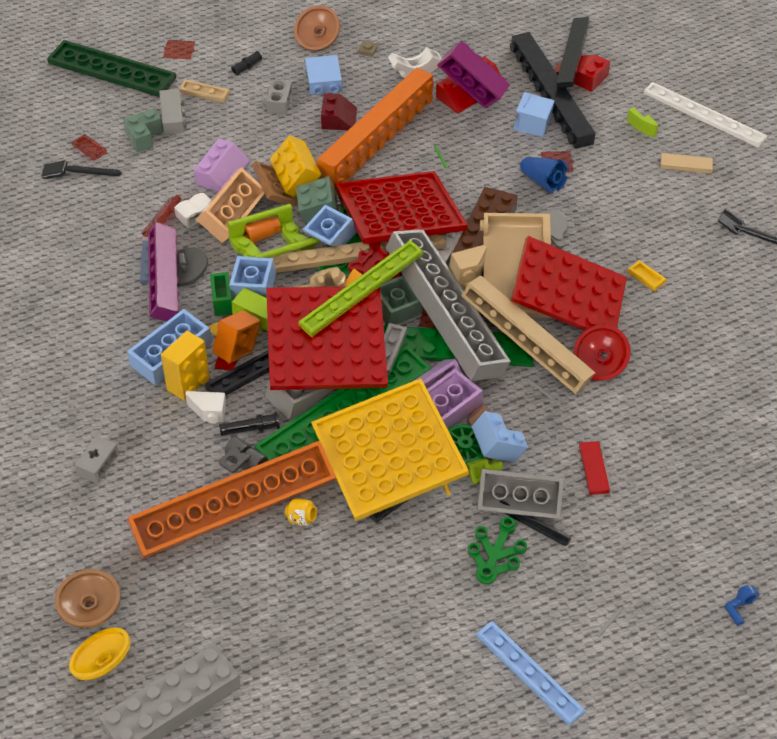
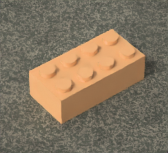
(231, 203)

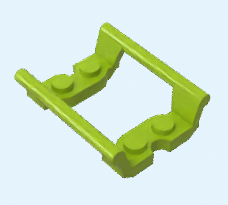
(289, 232)

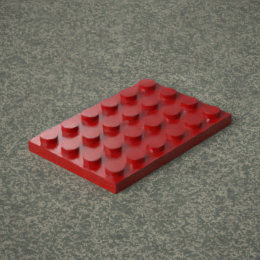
(567, 286)

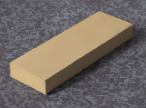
(204, 91)
(686, 163)

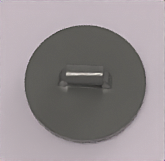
(191, 265)

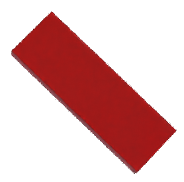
(594, 468)

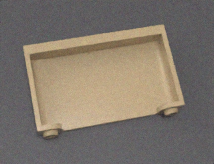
(505, 238)

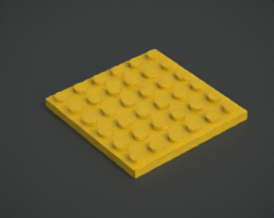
(389, 449)

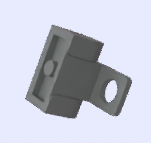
(242, 455)

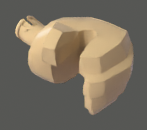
(327, 278)

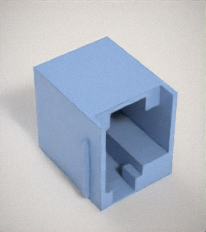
(533, 114)

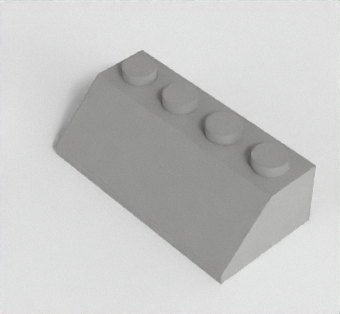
(523, 492)

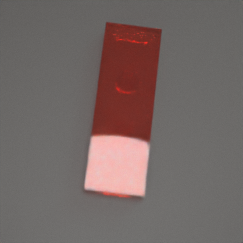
(163, 213)

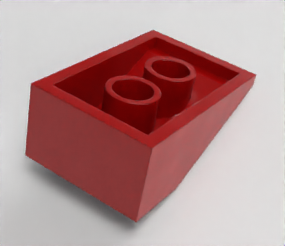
(590, 72)

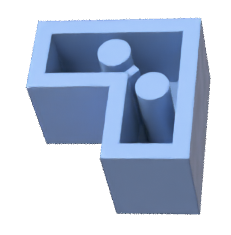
(496, 440)

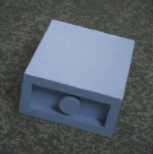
(323, 74)

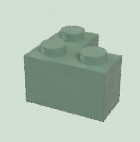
(141, 128)

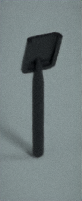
(59, 168)
(736, 225)

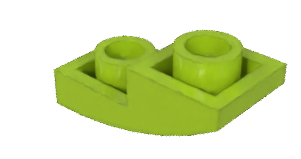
(643, 124)

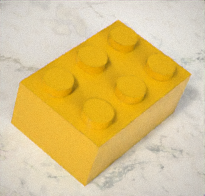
(294, 165)
(185, 365)

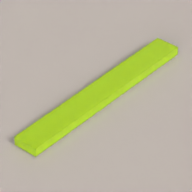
(360, 288)

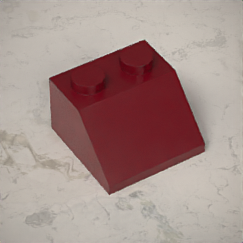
(337, 112)

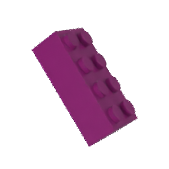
(473, 74)

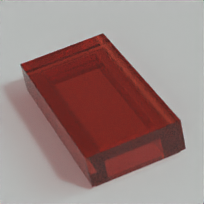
(89, 147)

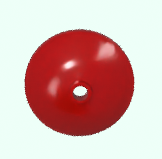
(600, 341)

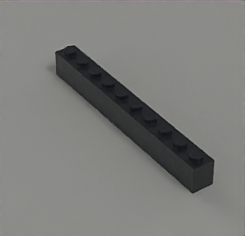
(544, 77)

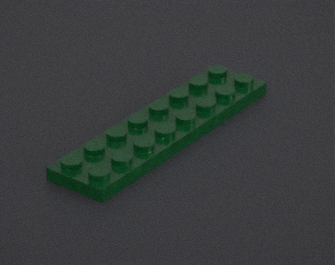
(111, 68)

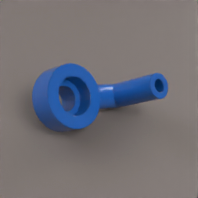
(745, 596)

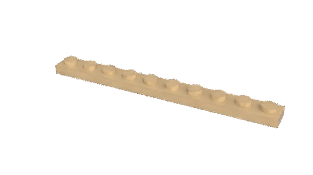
(333, 255)

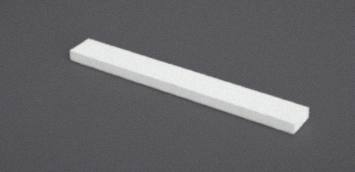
(705, 114)

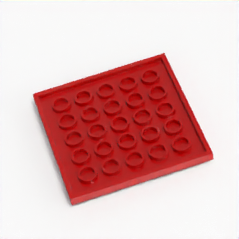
(400, 204)
(339, 356)

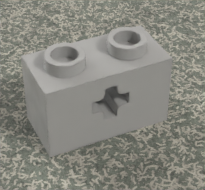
(96, 459)

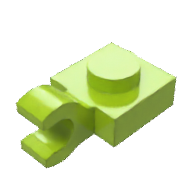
(476, 466)

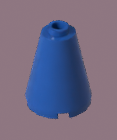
(545, 172)

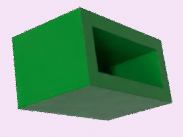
(221, 293)

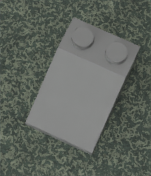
(295, 402)

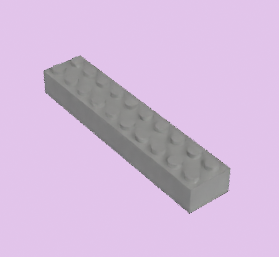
(451, 314)

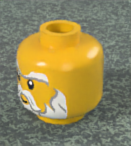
(301, 512)

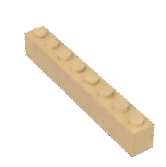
(528, 334)

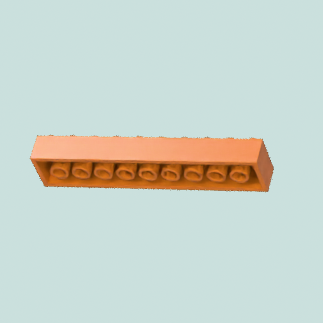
(377, 127)
(230, 499)

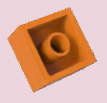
(236, 336)

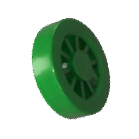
(466, 442)

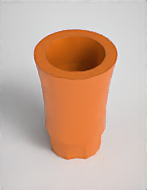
(262, 229)

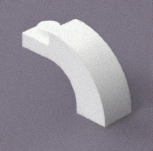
(426, 61)

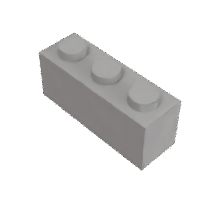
(172, 111)

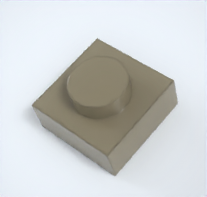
(367, 48)

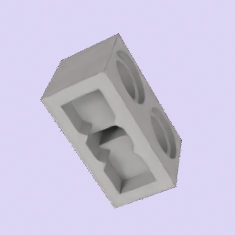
(278, 97)

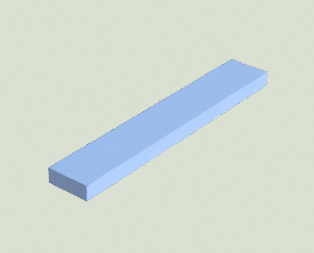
(531, 673)

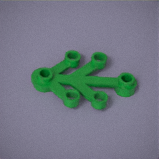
(496, 553)

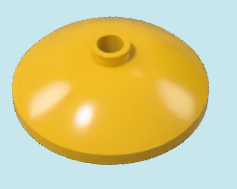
(100, 654)

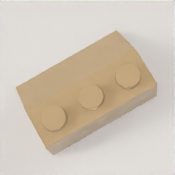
(467, 264)

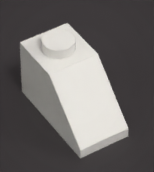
(207, 405)

